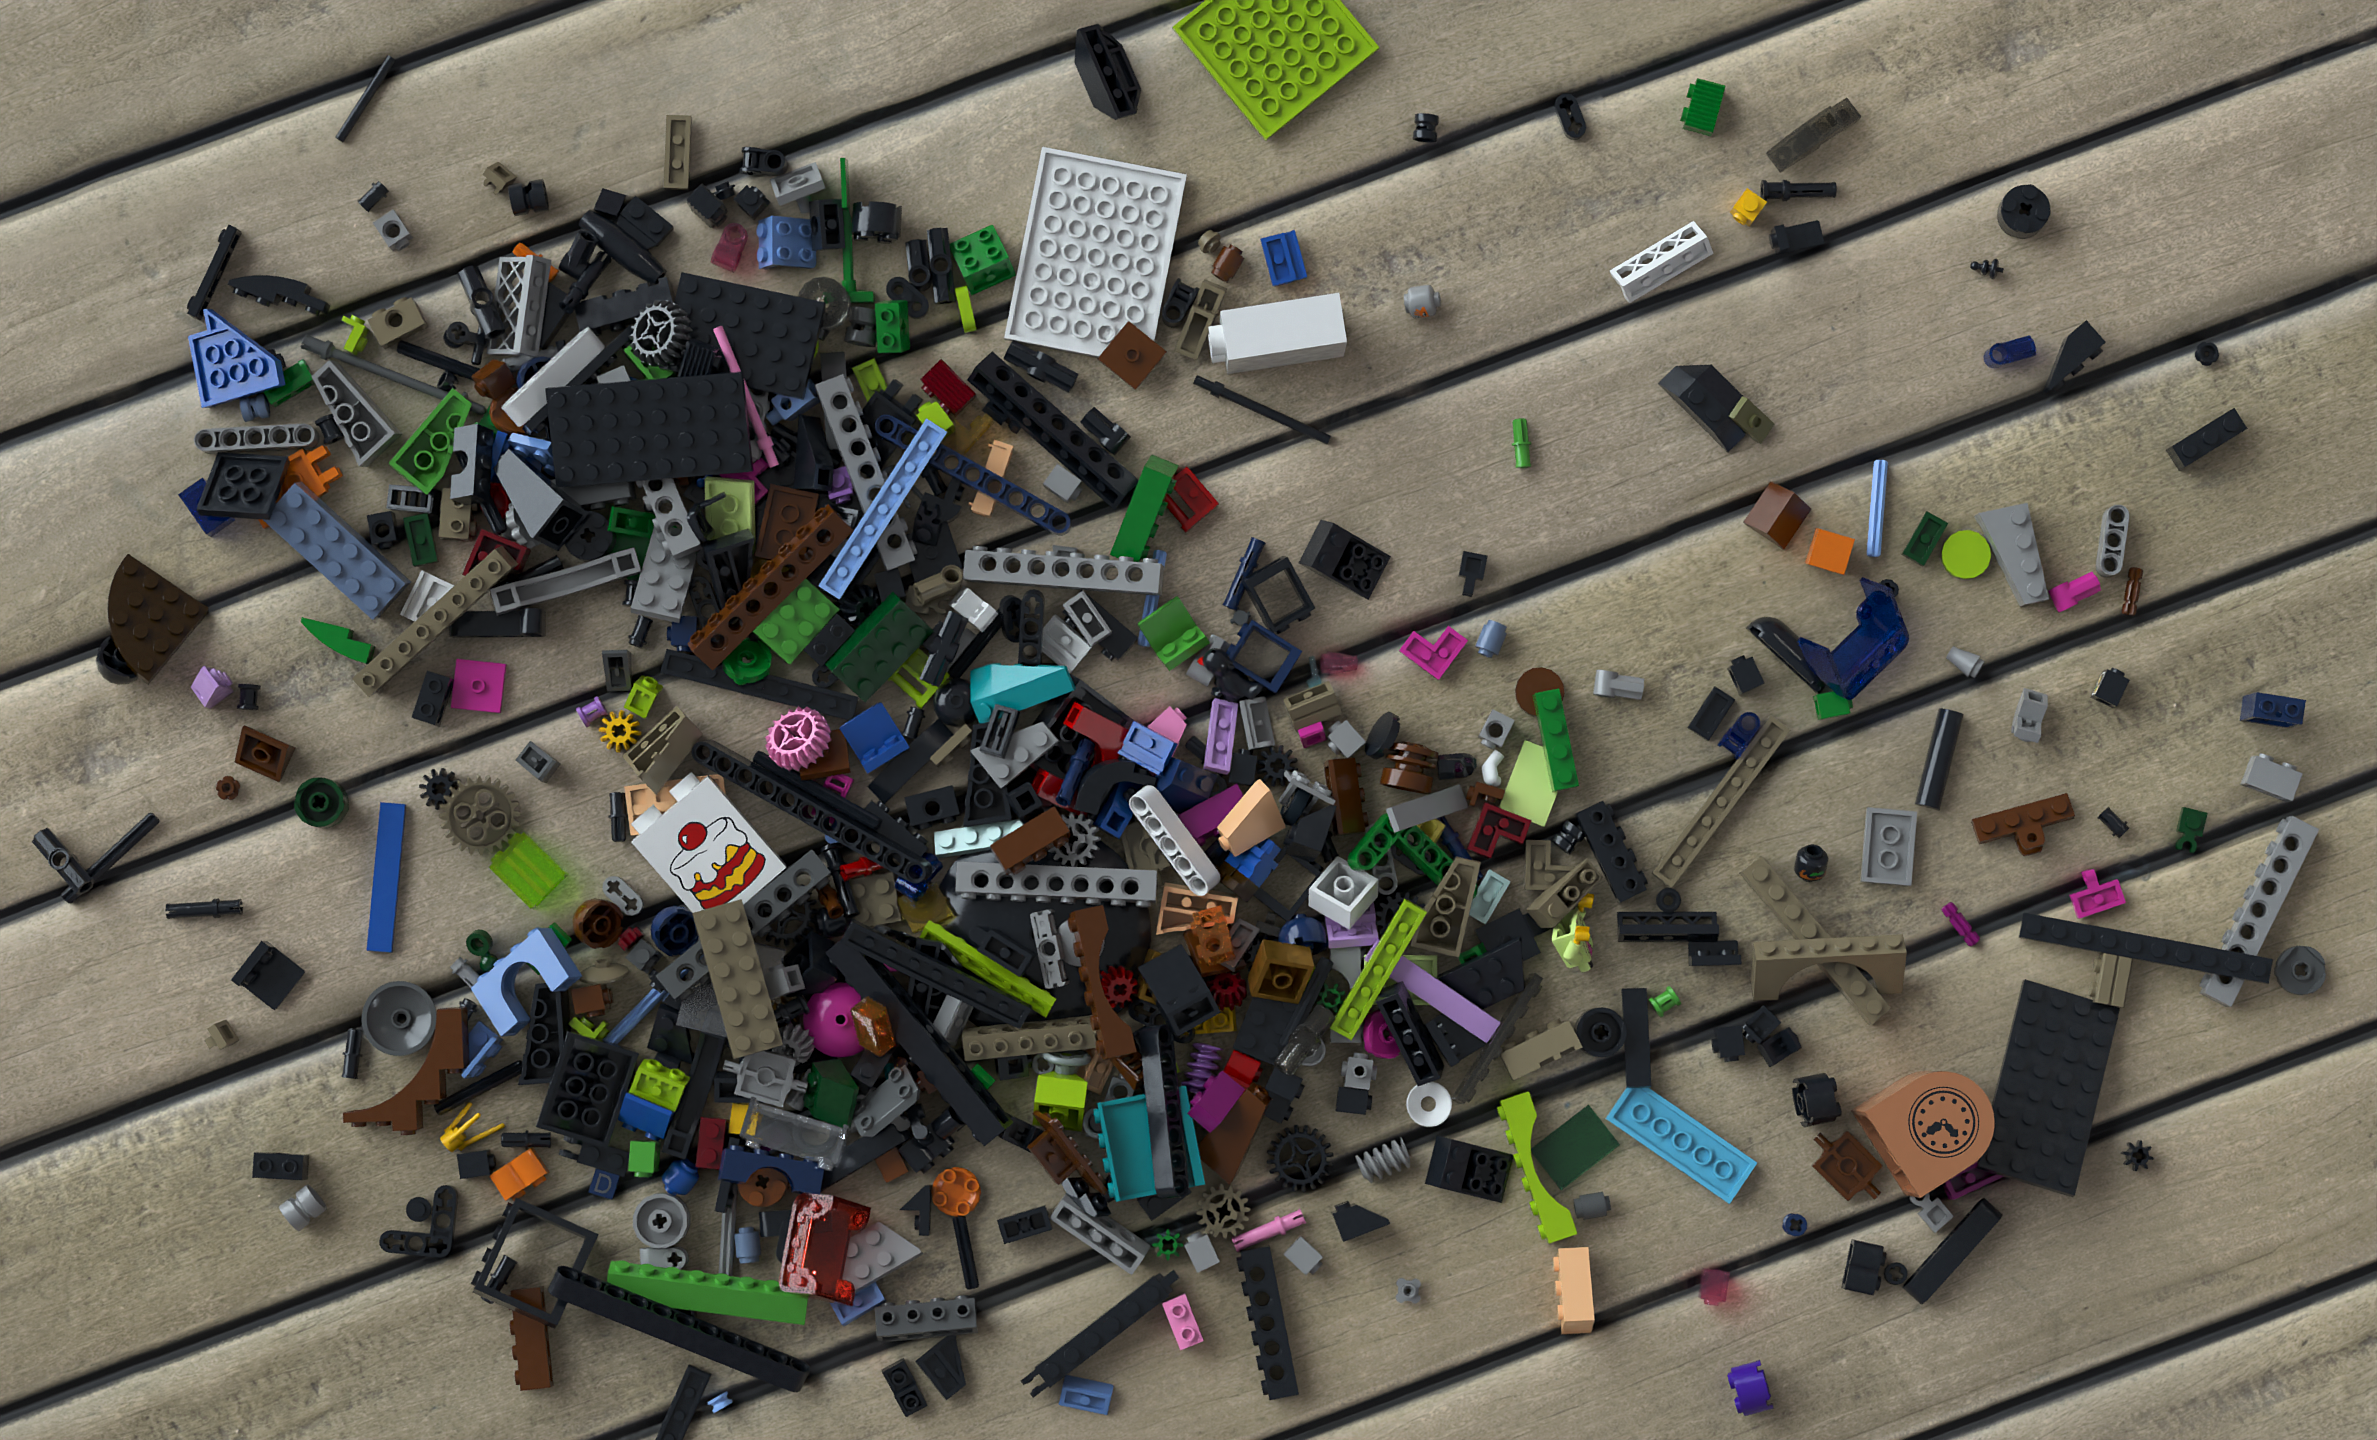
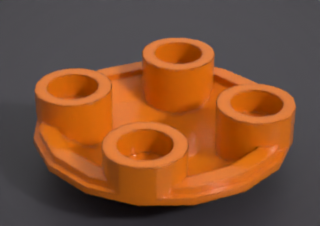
(956, 1191)

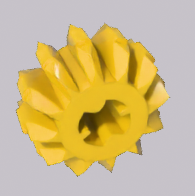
(620, 722)

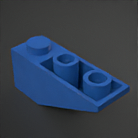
(1116, 811)

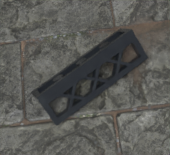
(1666, 931)

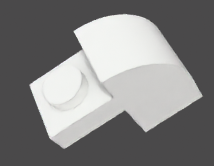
(974, 608)

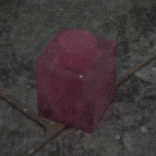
(1713, 1286)

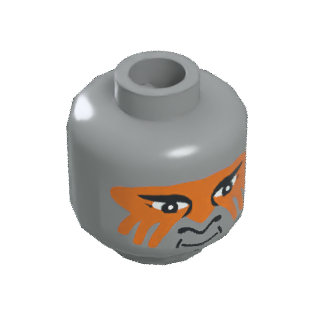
(1422, 301)

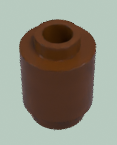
(1227, 263)

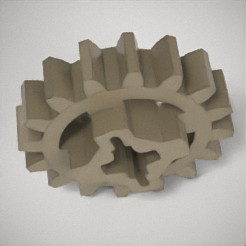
(1234, 1214)

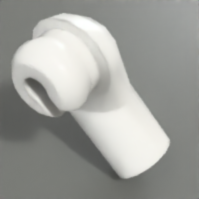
(1490, 771)

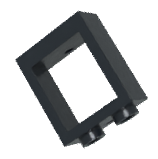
(1268, 571)
(1277, 907)

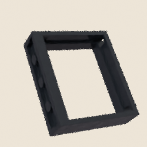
(491, 1254)

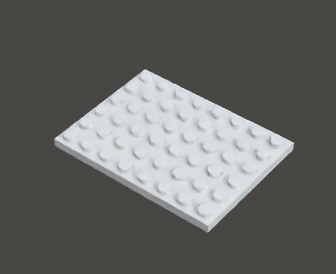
(1093, 252)

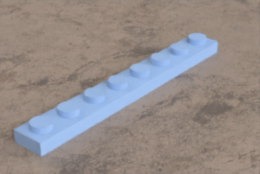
(882, 508)

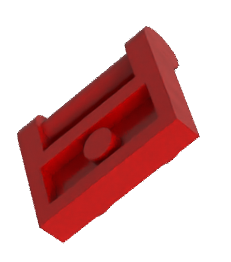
(1195, 497)

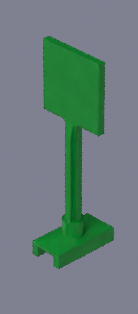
(849, 283)

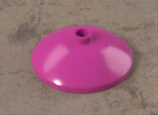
(821, 1021)

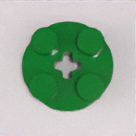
(748, 672)

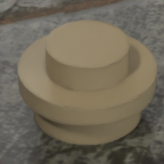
(1209, 241)

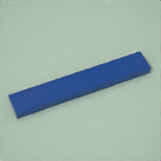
(386, 877)

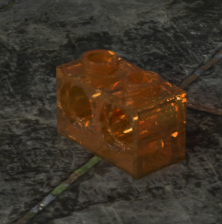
(1217, 934)

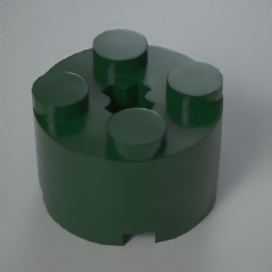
(308, 798)

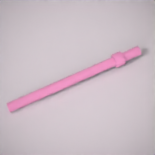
(764, 442)

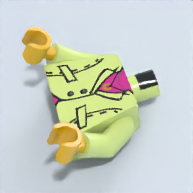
(1573, 938)

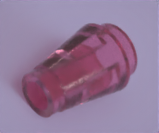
(1337, 663)

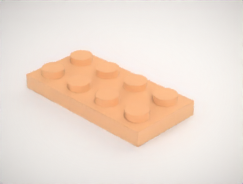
(641, 798)

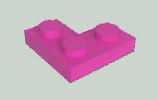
(1436, 657)

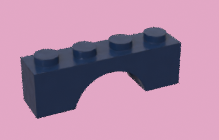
(738, 1166)

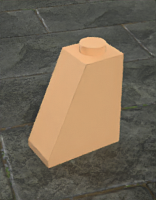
(1250, 820)

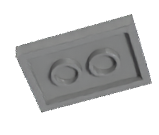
(1888, 846)

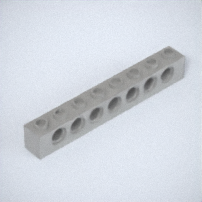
(826, 392)
(686, 541)
(1149, 584)
(2303, 836)
(1145, 879)

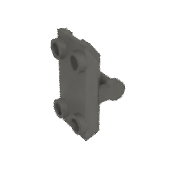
(887, 1104)

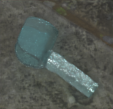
(1316, 679)

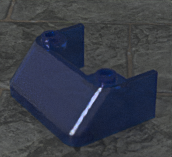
(1866, 649)

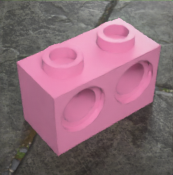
(1182, 1321)

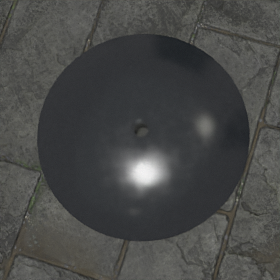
(1124, 943)

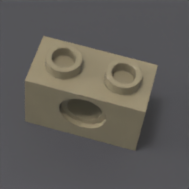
(412, 322)

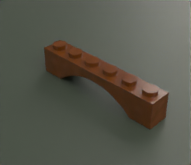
(1113, 1034)

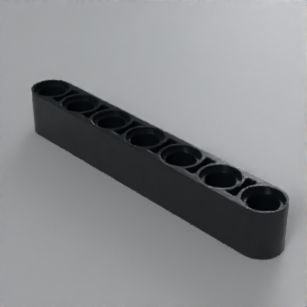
(1164, 1111)

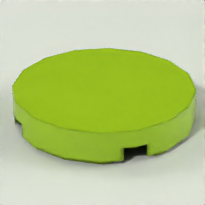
(1965, 554)

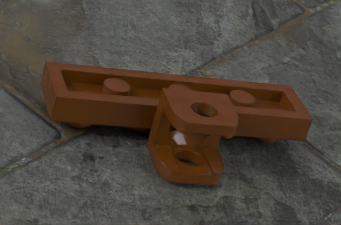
(2024, 823)

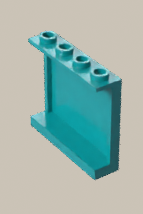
(1128, 1146)

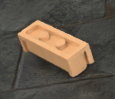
(998, 464)

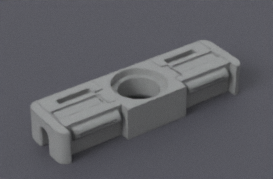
(1051, 966)

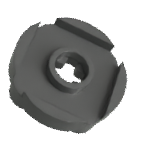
(2314, 970)

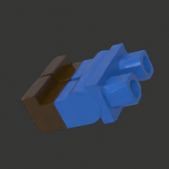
(1249, 869)

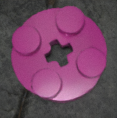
(1374, 1039)

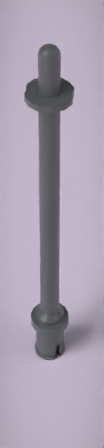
(327, 350)

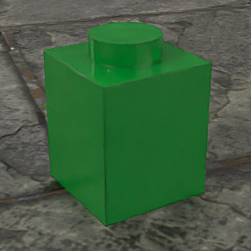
(1831, 705)

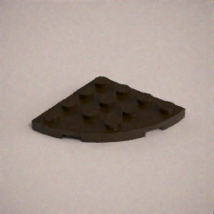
(149, 617)

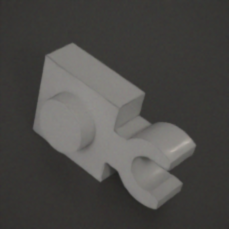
(1933, 1212)

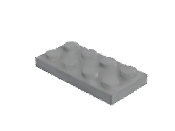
(663, 581)

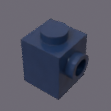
(681, 632)

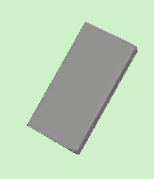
(952, 1019)

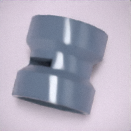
(254, 407)

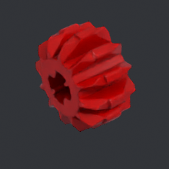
(1124, 980)

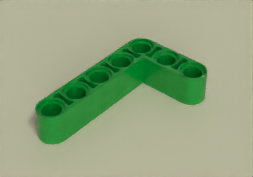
(1415, 853)

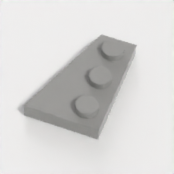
(1024, 750)

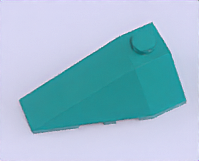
(1015, 686)

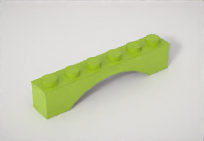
(1520, 1118)

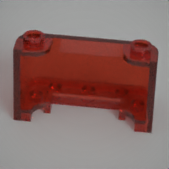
(819, 1247)

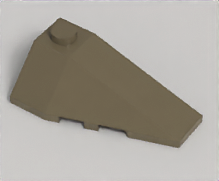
(1448, 910)

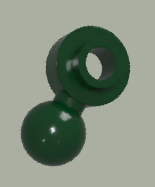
(481, 949)

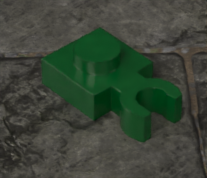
(2191, 824)

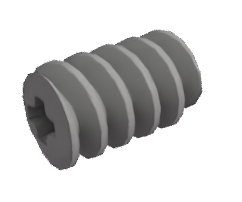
(1383, 1161)

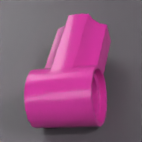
(2070, 593)

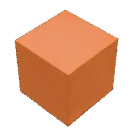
(1829, 551)

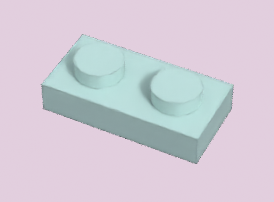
(1488, 896)

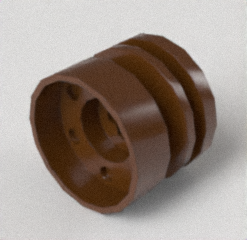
(1409, 768)

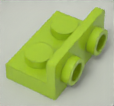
(659, 1084)

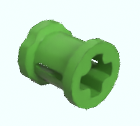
(1664, 1001)

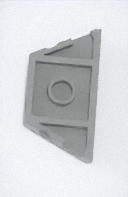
(876, 1254)

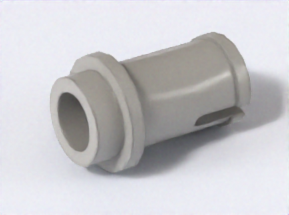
(465, 972)

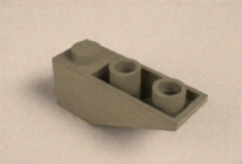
(1564, 895)

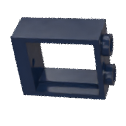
(1294, 654)
(2279, 710)

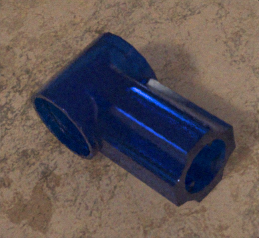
(2011, 351)
(913, 890)

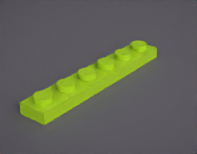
(1378, 969)
(990, 970)

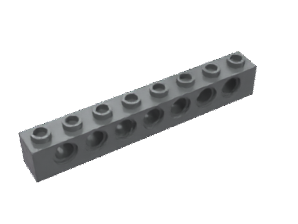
(808, 864)

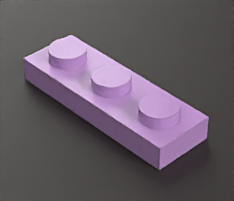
(1220, 736)

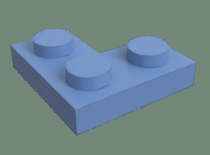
(534, 448)

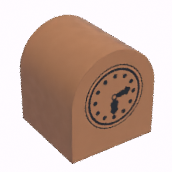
(1928, 1128)

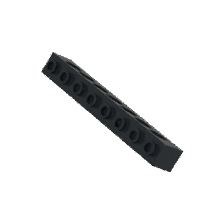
(1053, 430)

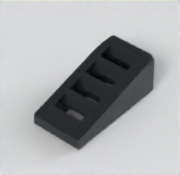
(428, 504)

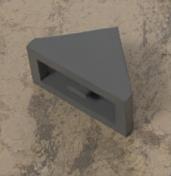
(617, 670)
(538, 762)

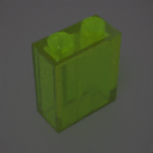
(527, 869)

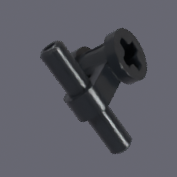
(466, 337)

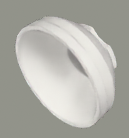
(1438, 1114)

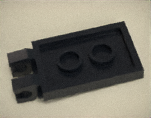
(884, 404)

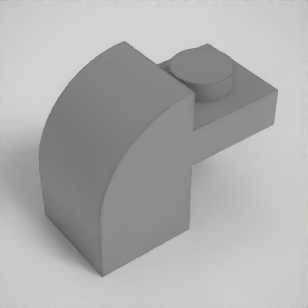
(2029, 715)

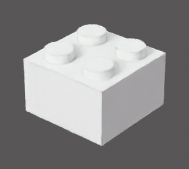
(1343, 893)

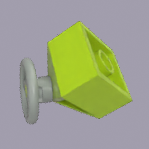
(1062, 1091)

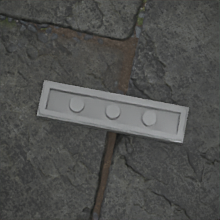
(1427, 808)

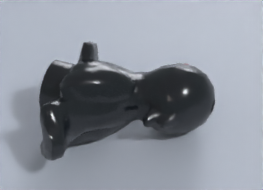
(1229, 680)

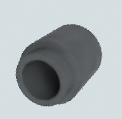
(1591, 1205)

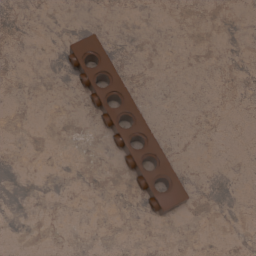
(767, 600)

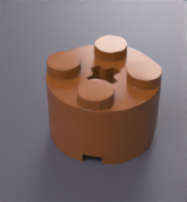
(761, 1196)

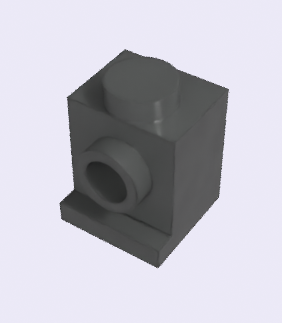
(644, 956)

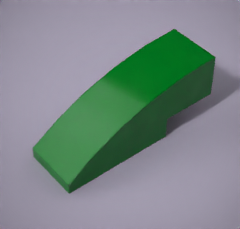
(340, 640)

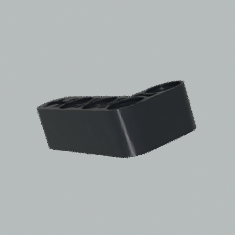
(486, 624)
(1032, 638)

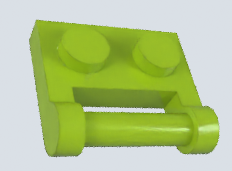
(915, 666)

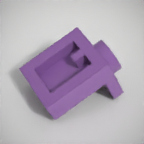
(841, 486)

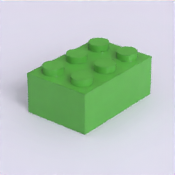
(795, 621)

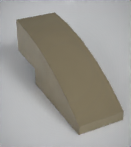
(1200, 317)

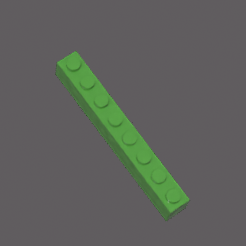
(710, 1292)

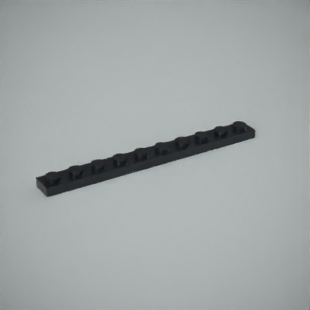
(2146, 948)

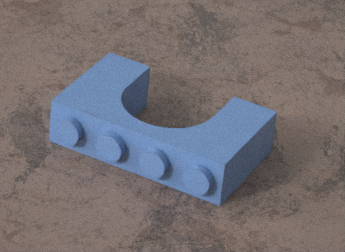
(497, 987)

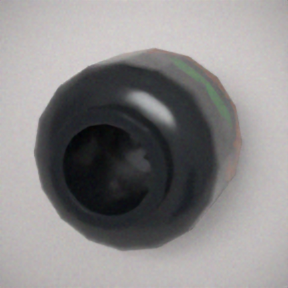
(1811, 863)

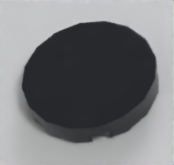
(1382, 735)

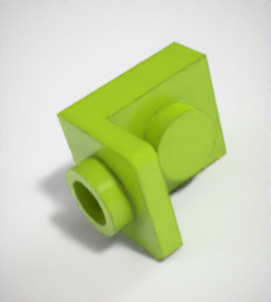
(643, 696)
(584, 1027)

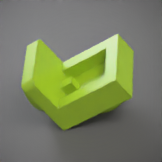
(357, 338)

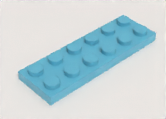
(1682, 1141)

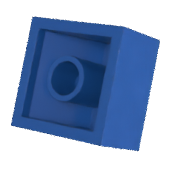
(645, 1116)

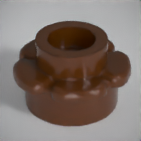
(234, 788)

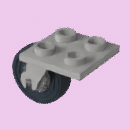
(1297, 797)

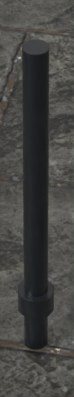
(1217, 389)

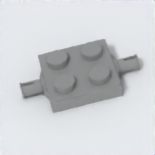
(765, 1077)

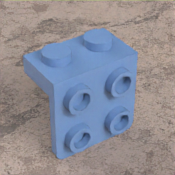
(785, 243)

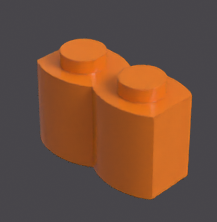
(519, 1174)

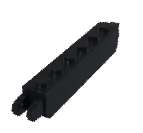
(1102, 1331)

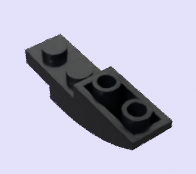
(271, 288)

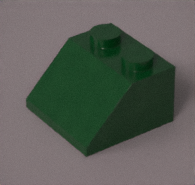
(831, 1093)

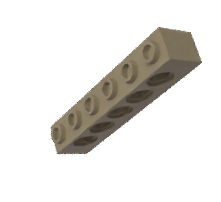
(1032, 1038)

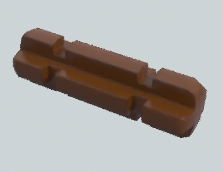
(2132, 591)

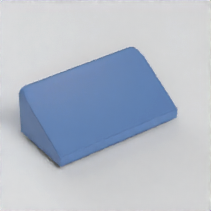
(1086, 1394)

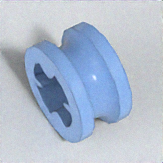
(720, 1402)

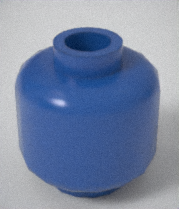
(680, 1177)

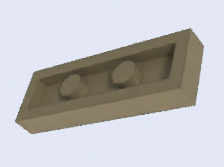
(677, 152)

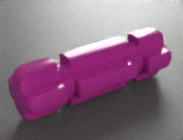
(1960, 924)

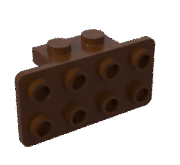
(1059, 1154)

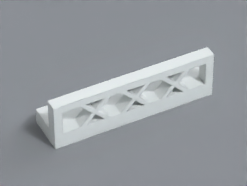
(1665, 264)

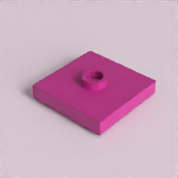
(478, 686)

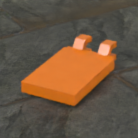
(305, 469)

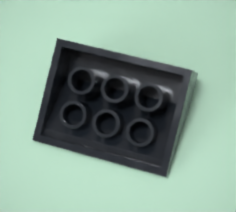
(1054, 714)
(587, 1089)

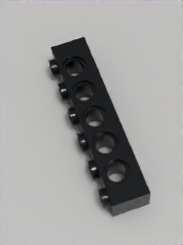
(1287, 1384)

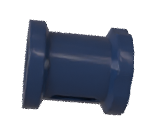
(1802, 1224)

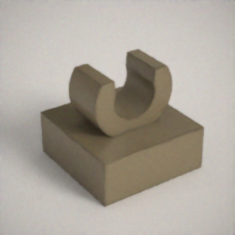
(498, 176)
(221, 1035)

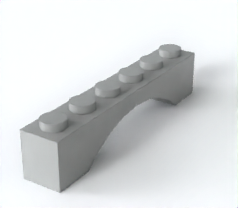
(565, 582)

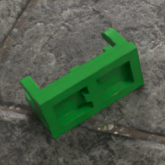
(296, 379)

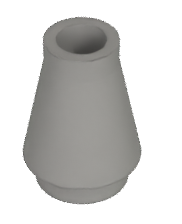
(1965, 661)

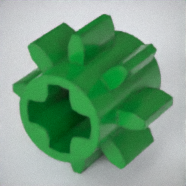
(1337, 1001)
(1167, 1251)

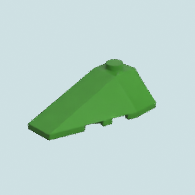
(429, 449)

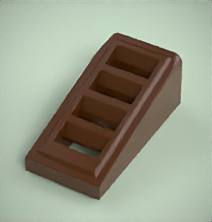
(1134, 1080)

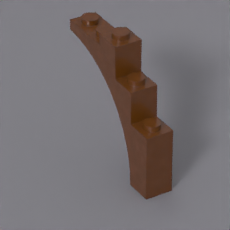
(447, 1052)

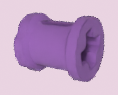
(588, 718)

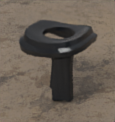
(696, 516)

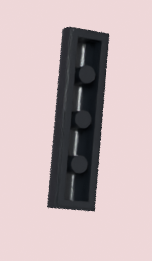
(1939, 759)

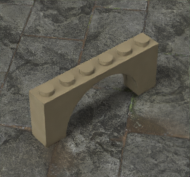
(1779, 960)

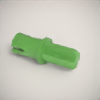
(1521, 443)

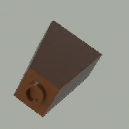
(1230, 1141)

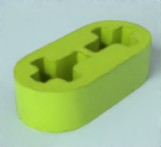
(965, 309)

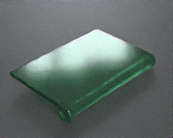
(1574, 1147)

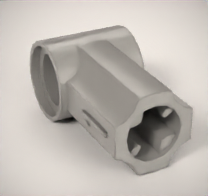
(1198, 671)
(1611, 684)

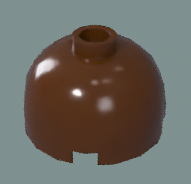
(597, 923)

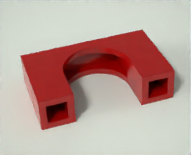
(1102, 731)

